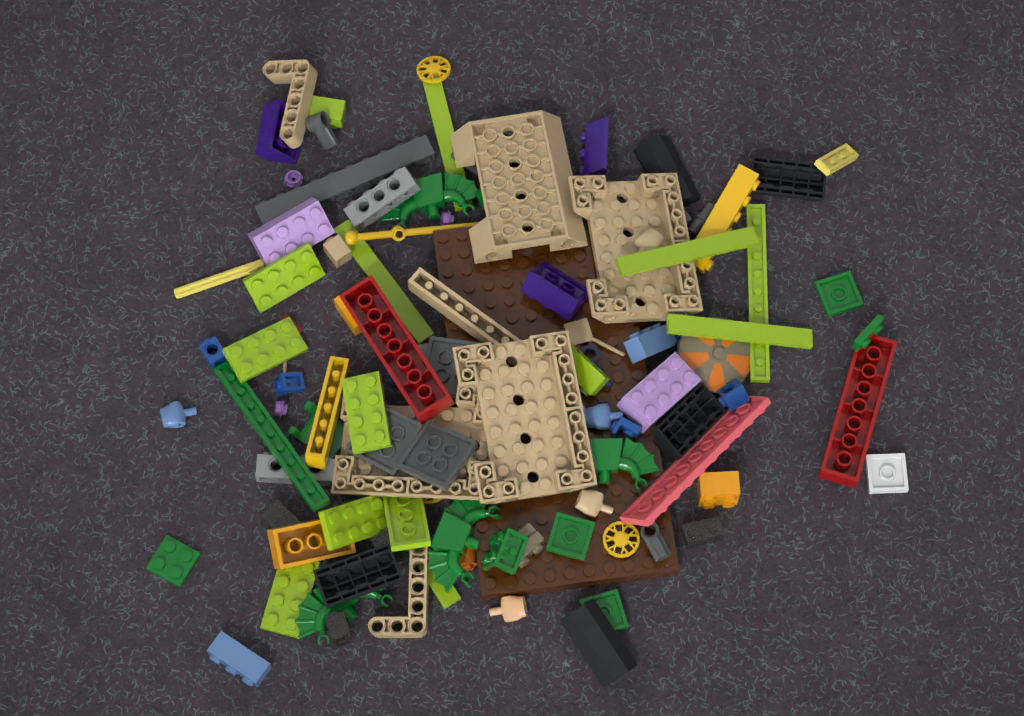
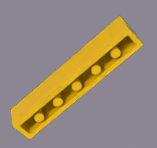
(728, 209)
(327, 413)

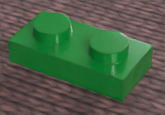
(863, 339)

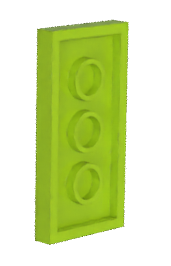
(283, 277)
(265, 349)
(366, 412)
(353, 521)
(406, 523)
(288, 592)

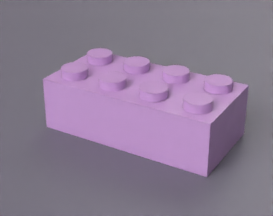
(290, 230)
(659, 392)

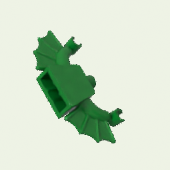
(433, 196)
(634, 459)
(454, 538)
(314, 610)

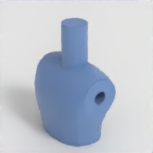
(175, 415)
(600, 416)

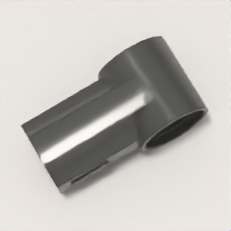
(319, 124)
(655, 543)

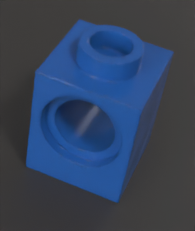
(212, 359)
(732, 395)

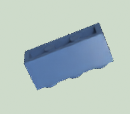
(649, 342)
(238, 659)

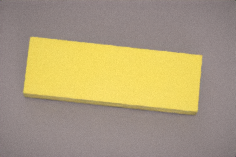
(836, 159)

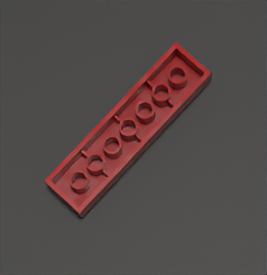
(396, 349)
(857, 412)

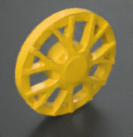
(433, 69)
(621, 539)

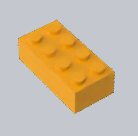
(301, 545)

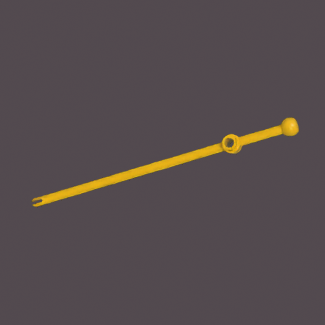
(352, 237)

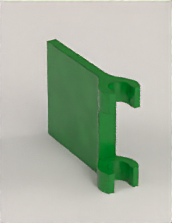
(304, 436)

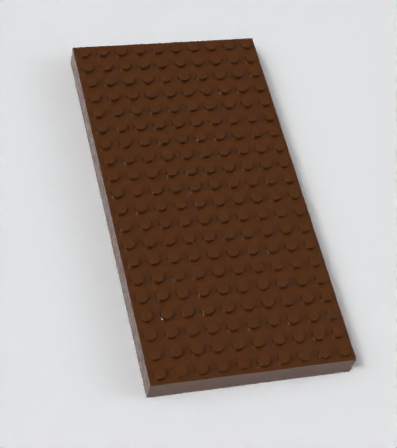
(497, 292)

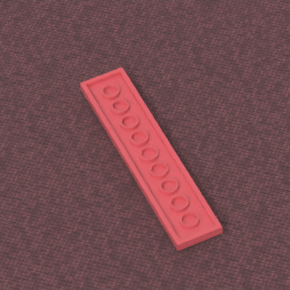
(693, 463)

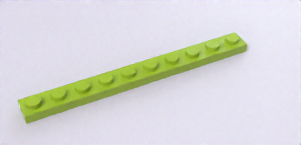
(758, 292)

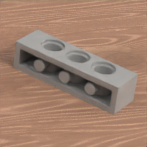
(391, 199)
(265, 473)

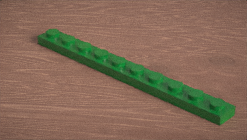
(273, 438)

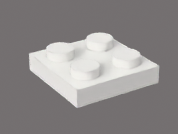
(886, 473)

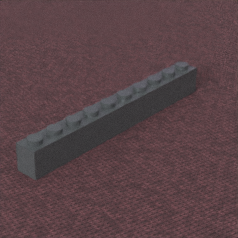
(351, 178)

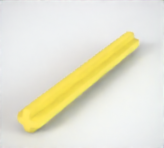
(218, 279)

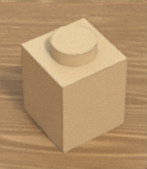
(337, 250)

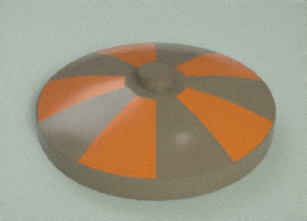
(715, 359)

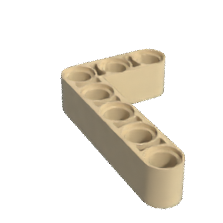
(302, 79)
(414, 598)

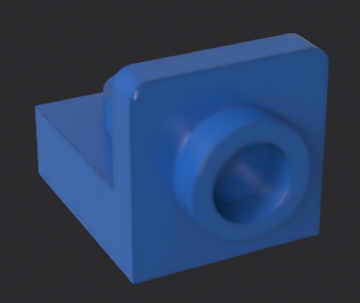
(289, 383)
(627, 427)

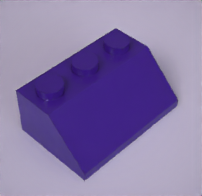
(269, 143)
(595, 148)
(555, 290)

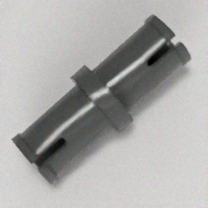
(700, 219)

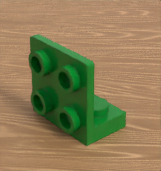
(505, 551)

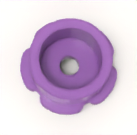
(293, 174)
(446, 218)
(280, 408)

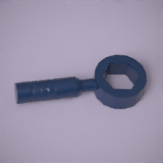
(593, 349)

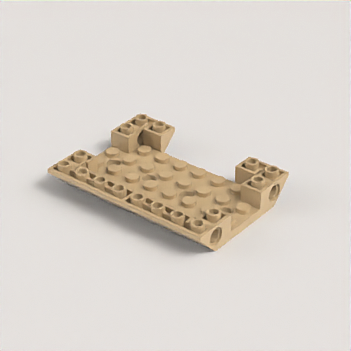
(541, 176)
(650, 203)
(549, 415)
(357, 477)

